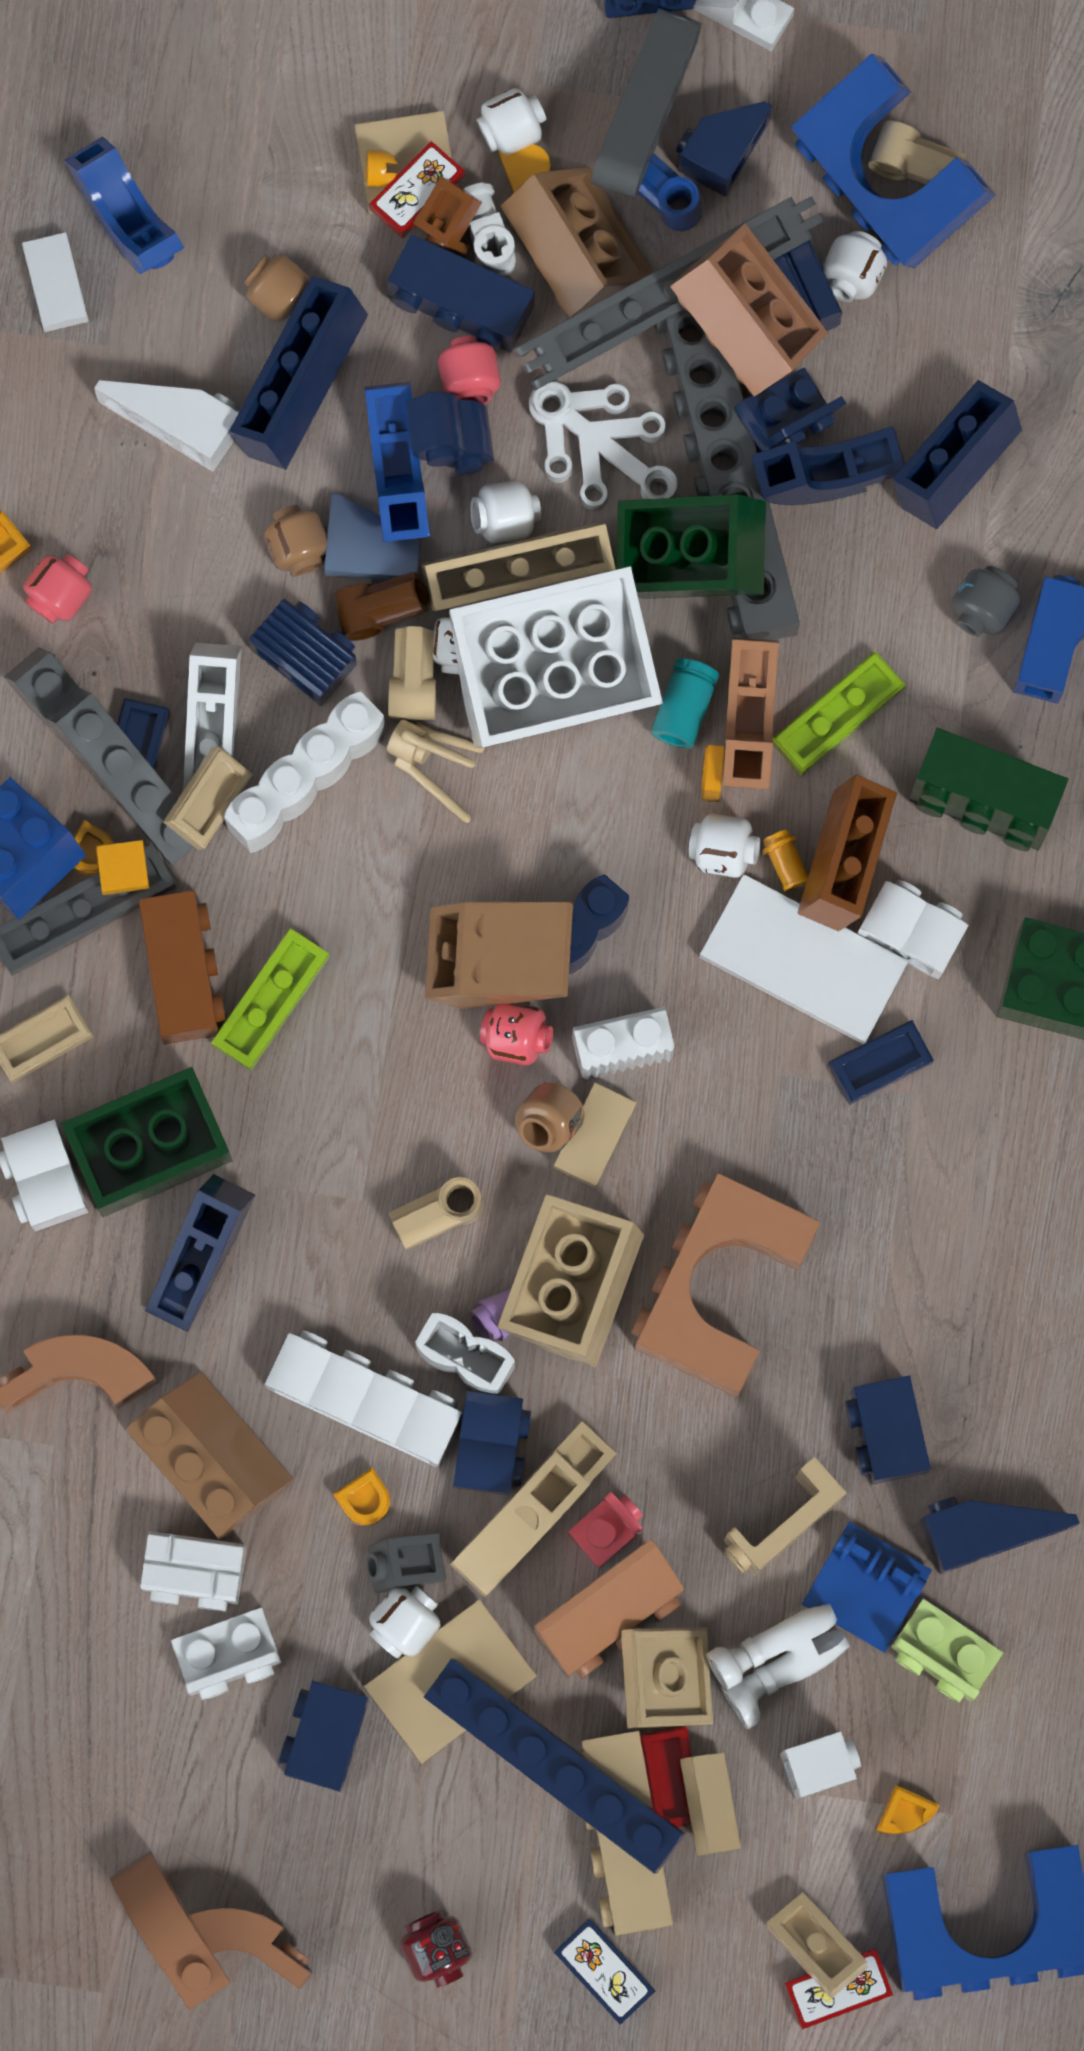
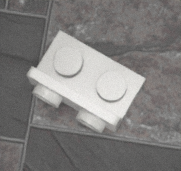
(226, 1653)

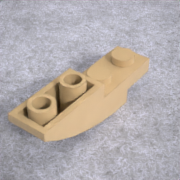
(533, 1509)

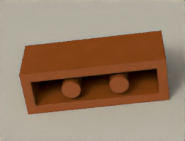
(847, 853)
(181, 967)

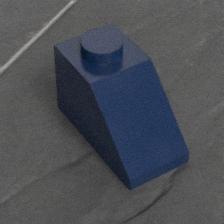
(722, 145)

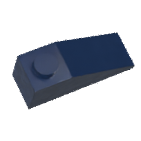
(199, 1251)
(981, 1529)

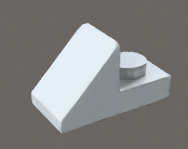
(754, 19)

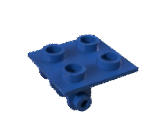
(868, 1586)

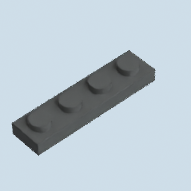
(74, 916)

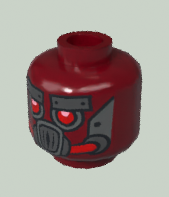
(436, 1948)

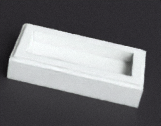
(55, 282)

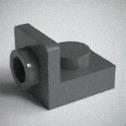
(405, 1562)

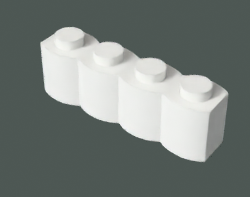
(316, 764)
(364, 1399)

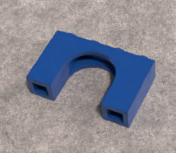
(836, 135)
(1052, 639)
(931, 1959)

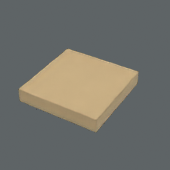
(402, 138)
(667, 1677)

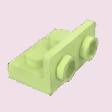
(946, 1652)

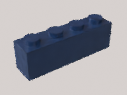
(298, 372)

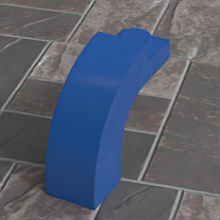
(122, 207)
(395, 467)

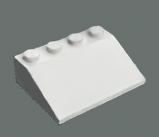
(553, 657)

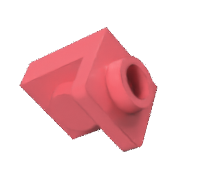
(607, 1528)

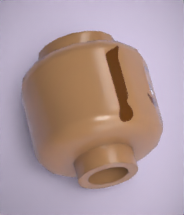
(296, 540)

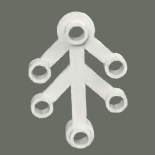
(597, 439)

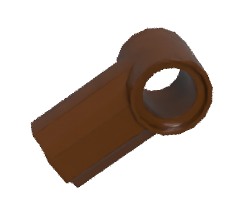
(369, 607)

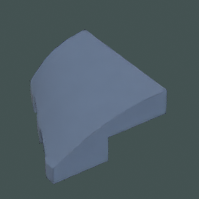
(358, 549)

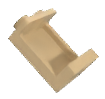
(824, 1495)

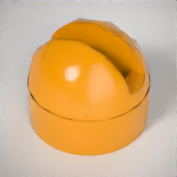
(376, 168)

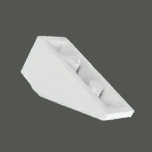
(177, 416)
(211, 702)

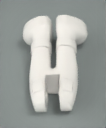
(800, 1661)

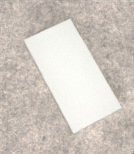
(802, 962)

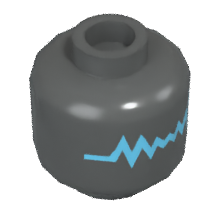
(985, 601)

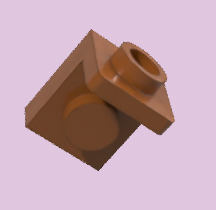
(447, 215)

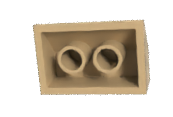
(571, 1280)

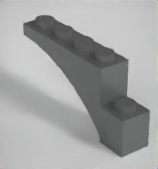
(100, 746)

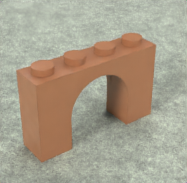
(727, 1217)

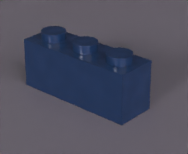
(460, 294)
(957, 454)

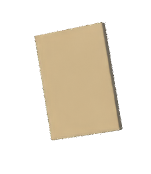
(475, 1642)

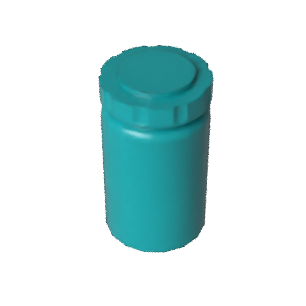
(685, 703)

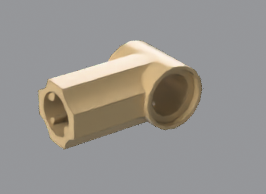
(904, 154)
(412, 686)
(431, 1214)

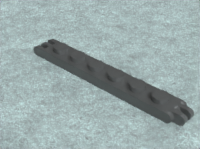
(651, 298)

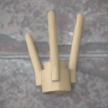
(415, 743)

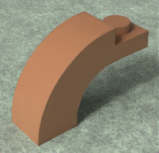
(750, 713)
(80, 1359)
(169, 1930)
(255, 1935)

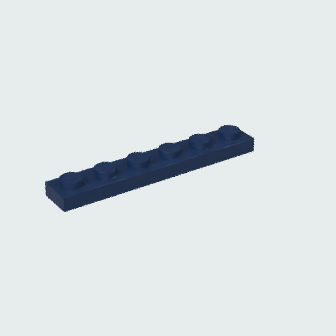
(554, 1765)

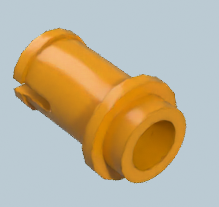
(785, 859)

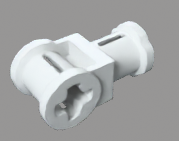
(489, 233)

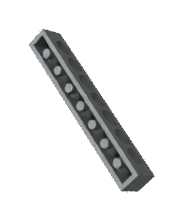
(776, 614)

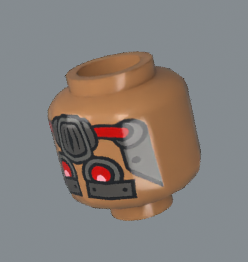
(549, 1117)

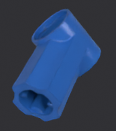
(664, 185)

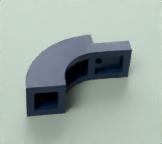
(829, 472)

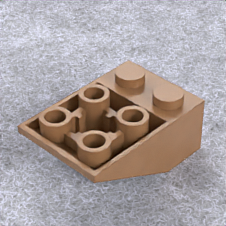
(498, 953)

